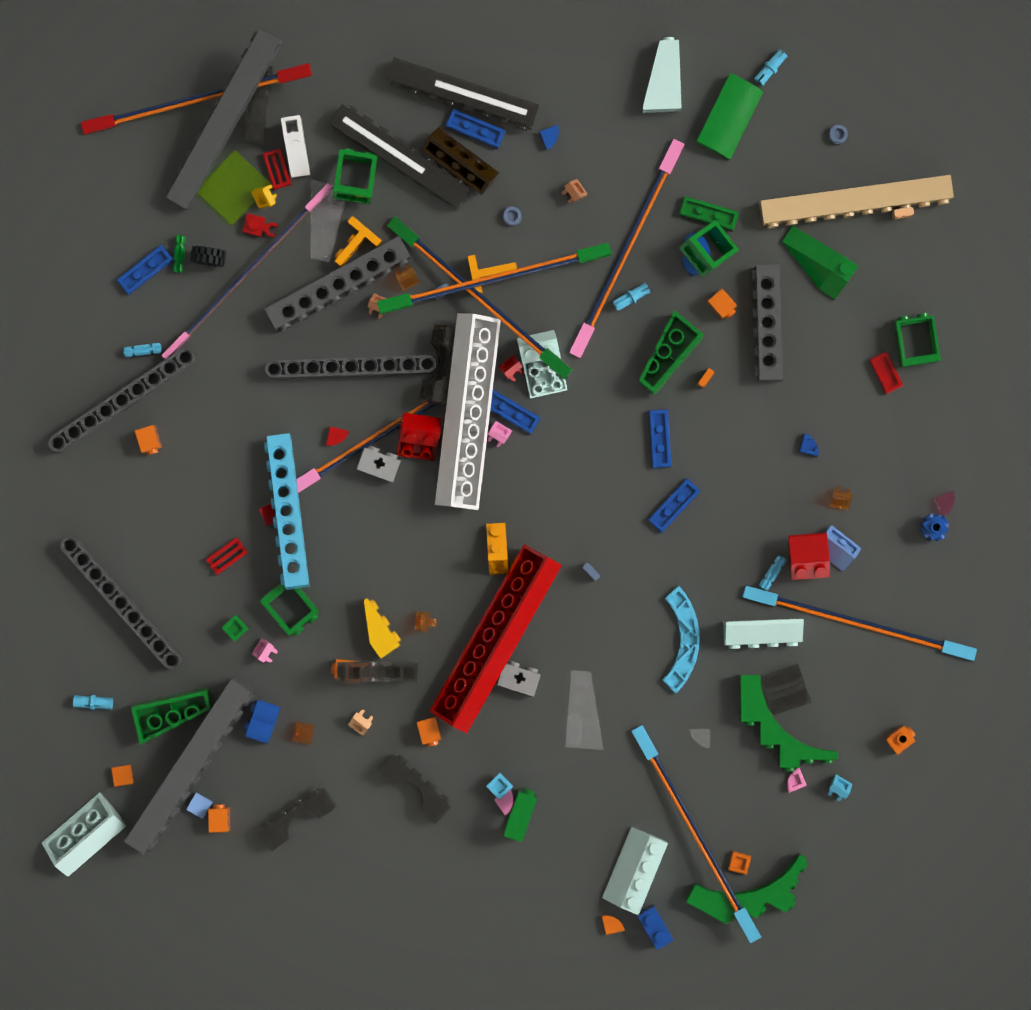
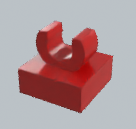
(510, 367)

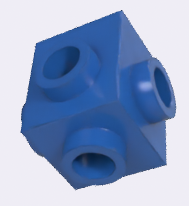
(927, 527)

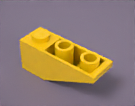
(379, 634)

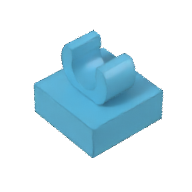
(499, 786)
(840, 787)

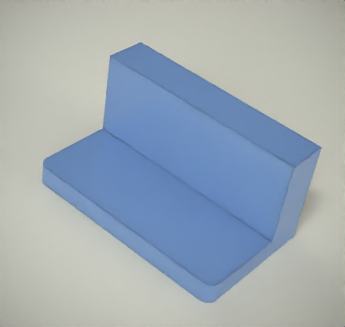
(841, 549)

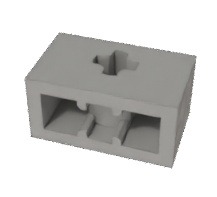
(387, 471)
(530, 674)

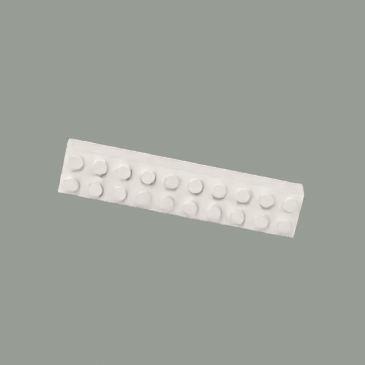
(467, 411)

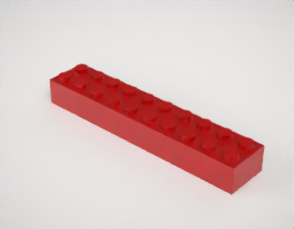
(495, 638)

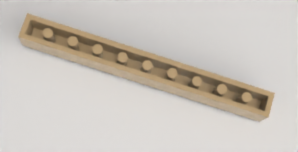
(856, 200)

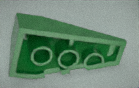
(824, 265)

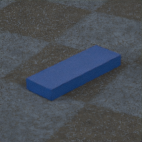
(475, 128)
(145, 269)
(513, 412)
(660, 438)
(674, 505)

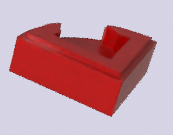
(336, 436)

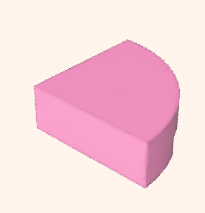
(795, 780)
(505, 802)

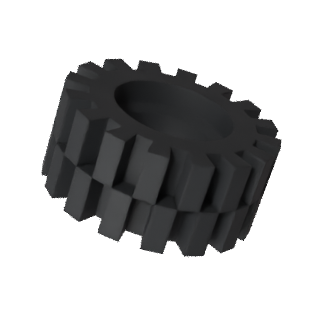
(208, 256)

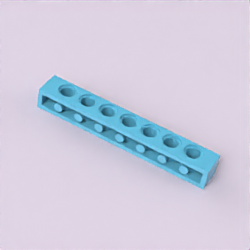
(300, 578)

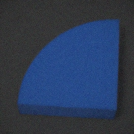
(550, 136)
(809, 446)

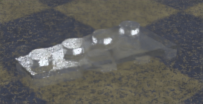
(324, 223)
(582, 720)

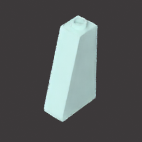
(664, 84)

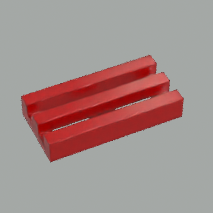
(282, 184)
(240, 546)

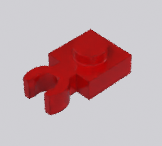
(256, 226)

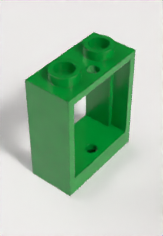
(351, 193)
(704, 263)
(920, 360)
(311, 617)
(520, 814)

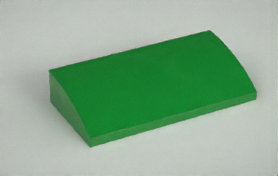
(729, 116)

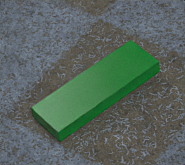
(708, 213)

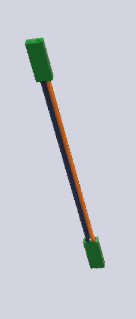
(583, 255)
(547, 356)

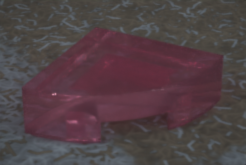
(945, 502)

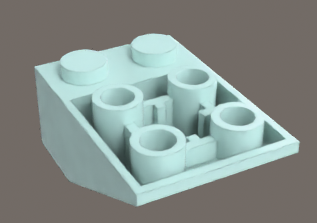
(539, 376)

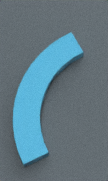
(689, 640)

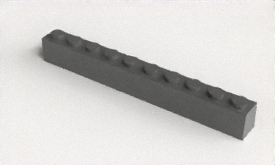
(224, 118)

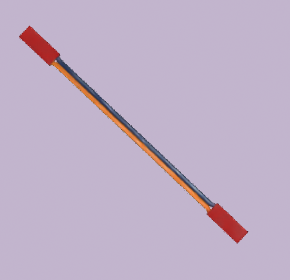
(108, 121)

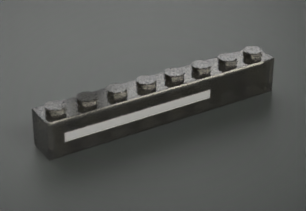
(462, 93)
(399, 156)

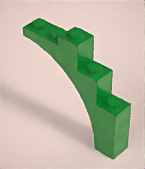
(790, 751)
(775, 893)

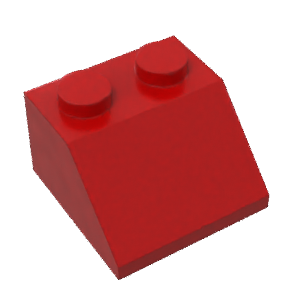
(808, 556)

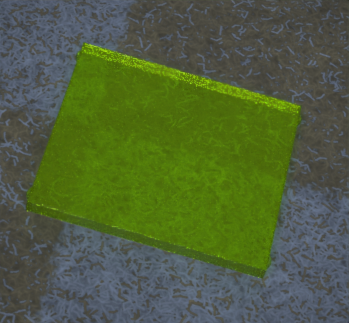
(231, 186)

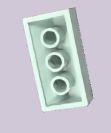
(762, 632)
(83, 834)
(635, 870)

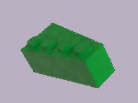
(671, 351)
(168, 712)

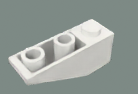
(295, 146)

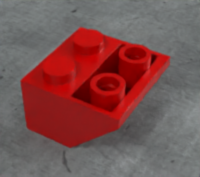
(418, 436)

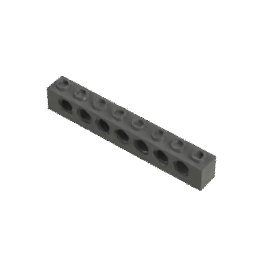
(275, 311)

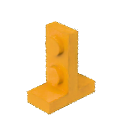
(355, 241)
(476, 274)
(497, 548)

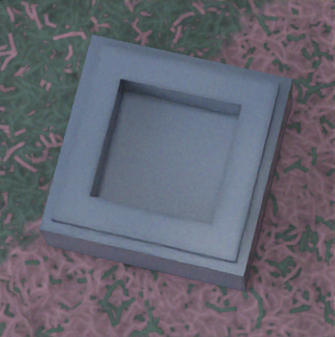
(591, 571)

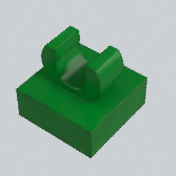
(235, 628)

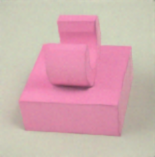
(499, 433)
(263, 650)

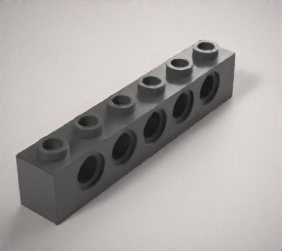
(772, 274)

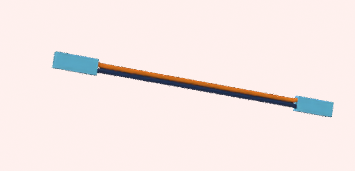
(771, 599)
(741, 915)

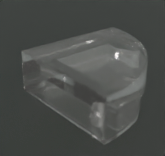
(701, 736)

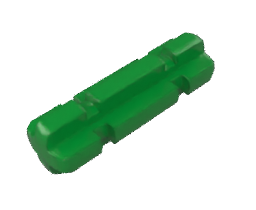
(179, 252)

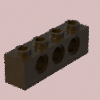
(460, 161)

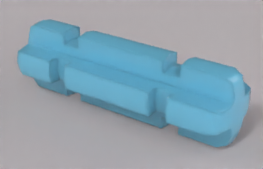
(141, 350)
(773, 572)

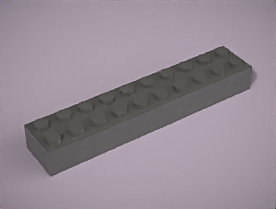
(189, 765)

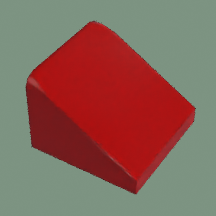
(268, 514)

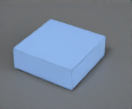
(199, 805)

